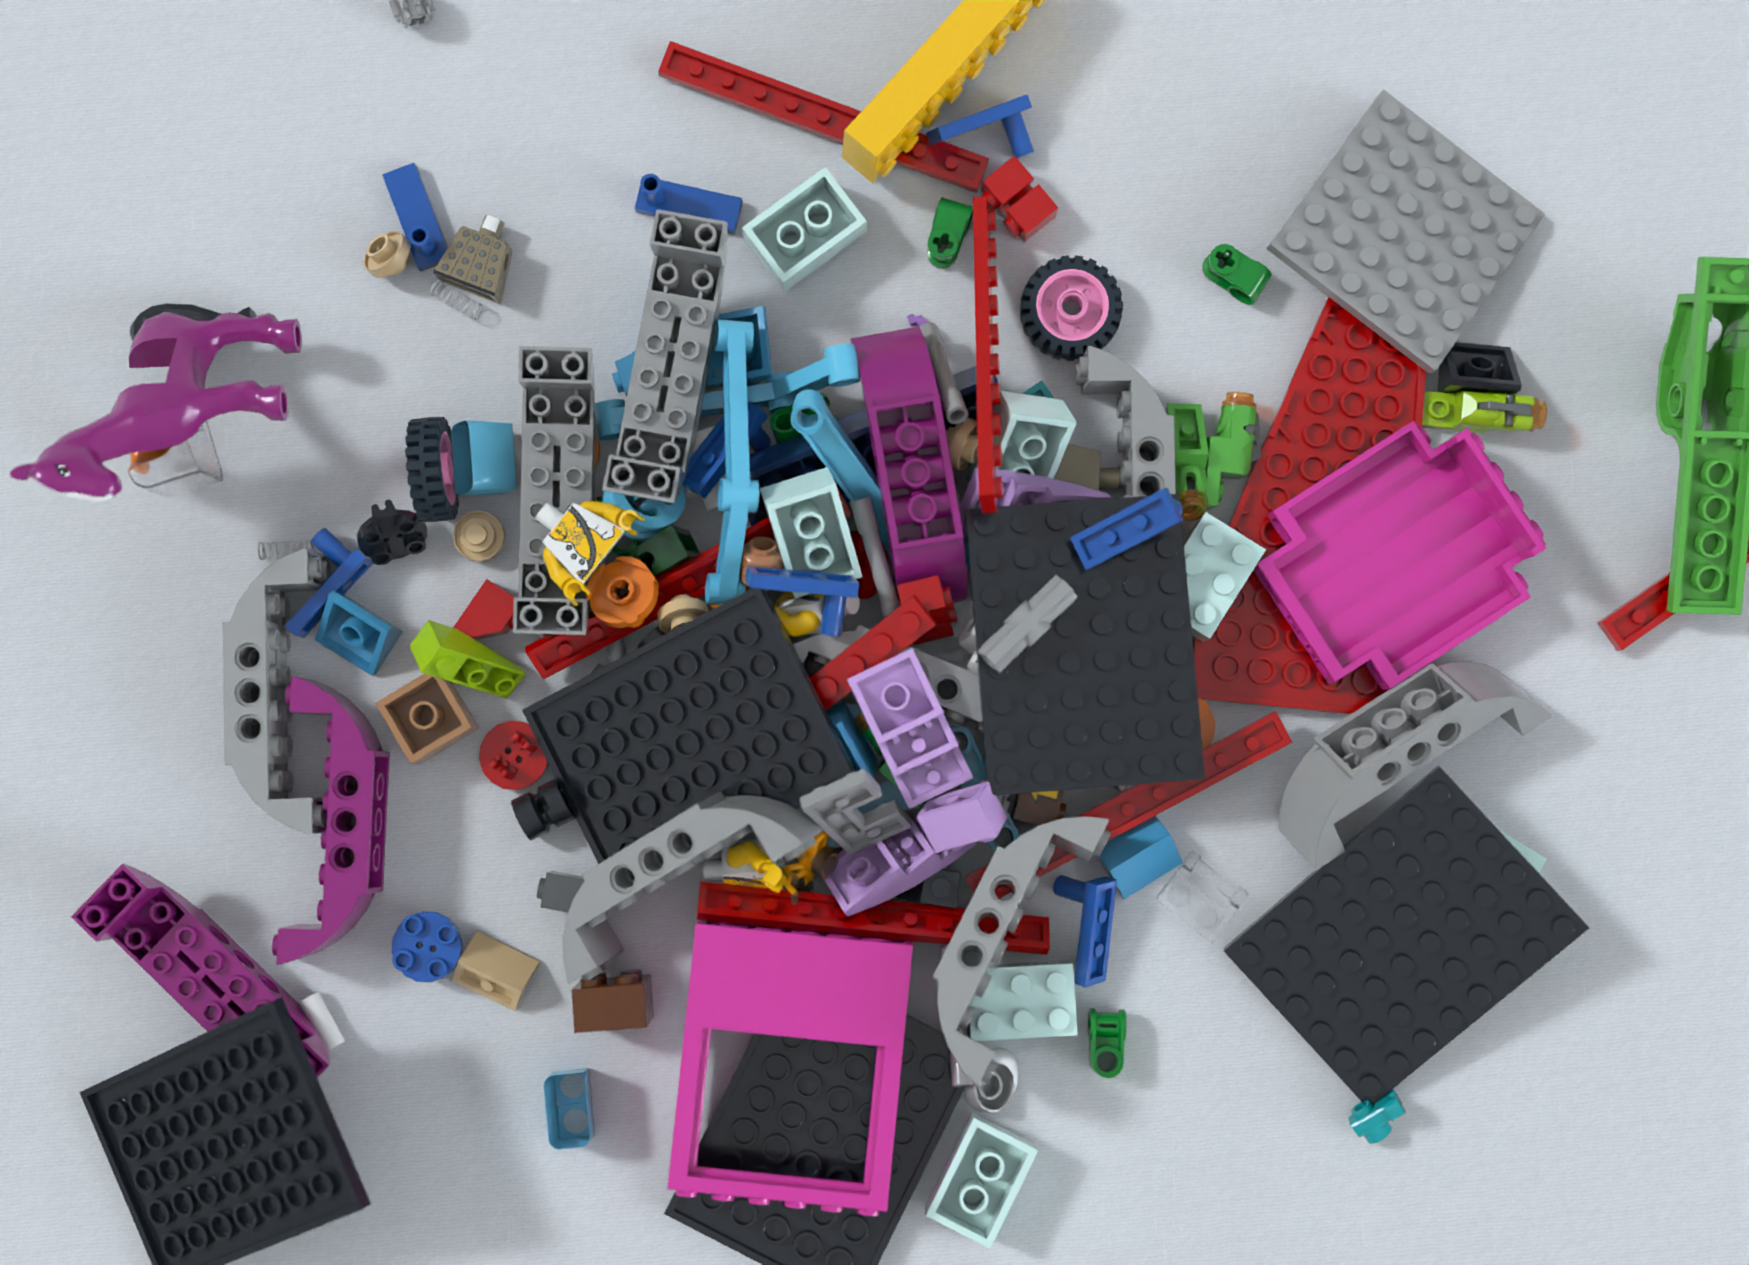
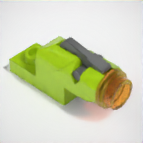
(1483, 411)

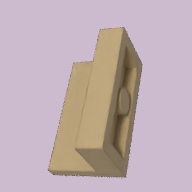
(495, 970)

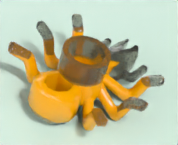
(815, 860)

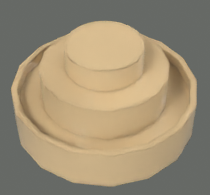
(387, 254)
(963, 444)
(479, 536)
(680, 611)

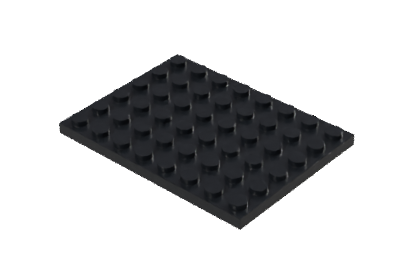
(1113, 677)
(688, 719)
(1405, 937)
(807, 1114)
(225, 1143)

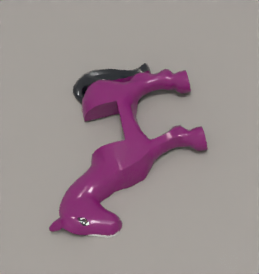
(168, 412)

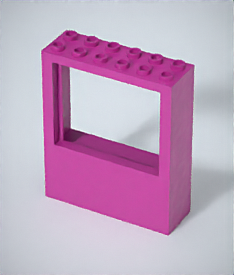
(798, 989)

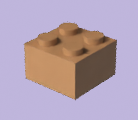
(426, 717)

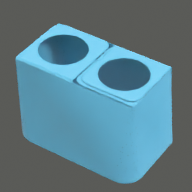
(483, 458)
(557, 1134)

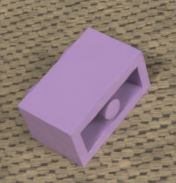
(962, 818)

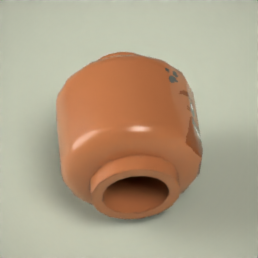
(760, 553)

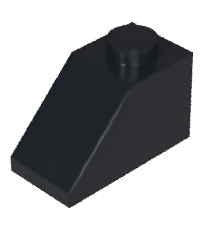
(938, 889)

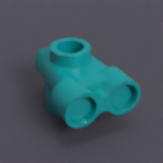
(1374, 1119)

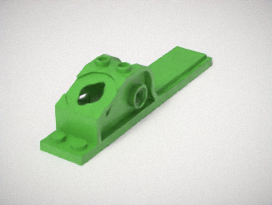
(1713, 463)

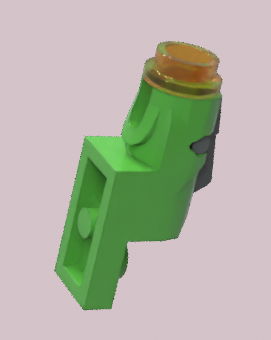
(1235, 447)
(1190, 458)

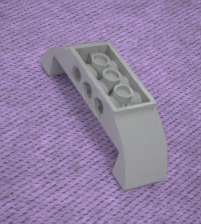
(670, 358)
(1144, 421)
(555, 470)
(257, 630)
(962, 706)
(1392, 741)
(665, 855)
(1015, 870)

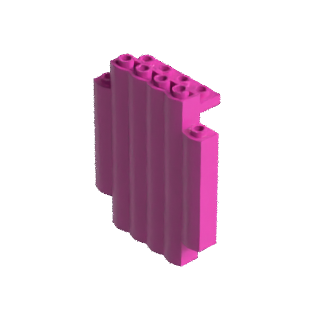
(1399, 555)

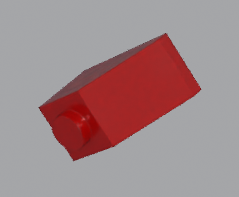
(488, 613)

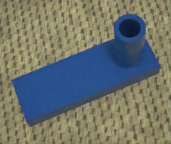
(1007, 112)
(687, 200)
(416, 215)
(708, 461)
(1127, 528)
(350, 569)
(833, 586)
(1095, 925)

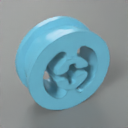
(657, 513)

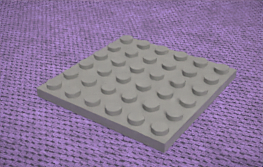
(1406, 232)

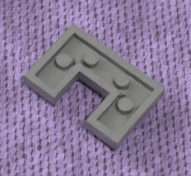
(837, 813)

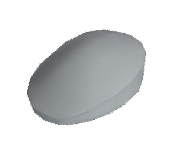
(1001, 1088)

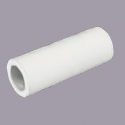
(322, 1020)

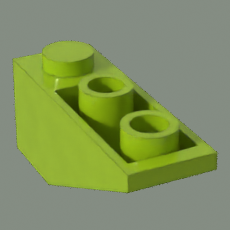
(463, 660)

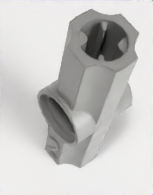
(1027, 623)

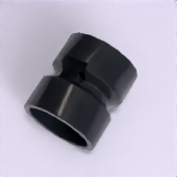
(531, 814)

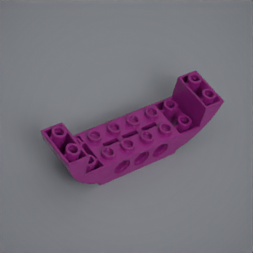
(912, 459)
(347, 885)
(188, 954)

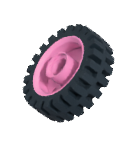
(1075, 282)
(431, 469)

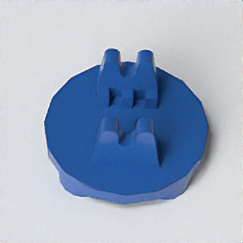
(423, 963)

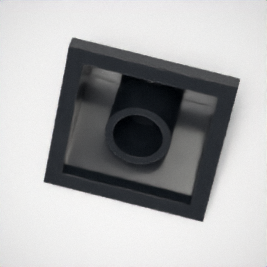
(1478, 370)

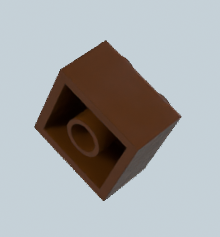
(613, 1002)

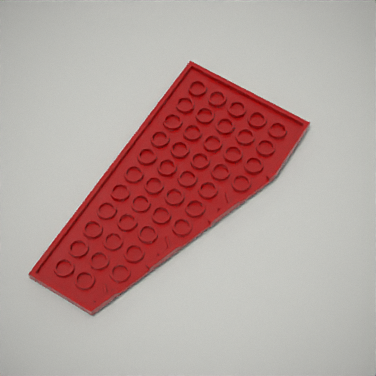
(1338, 405)

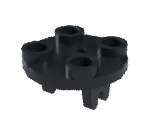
(391, 534)

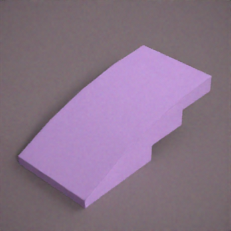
(1027, 489)
(910, 728)
(887, 869)

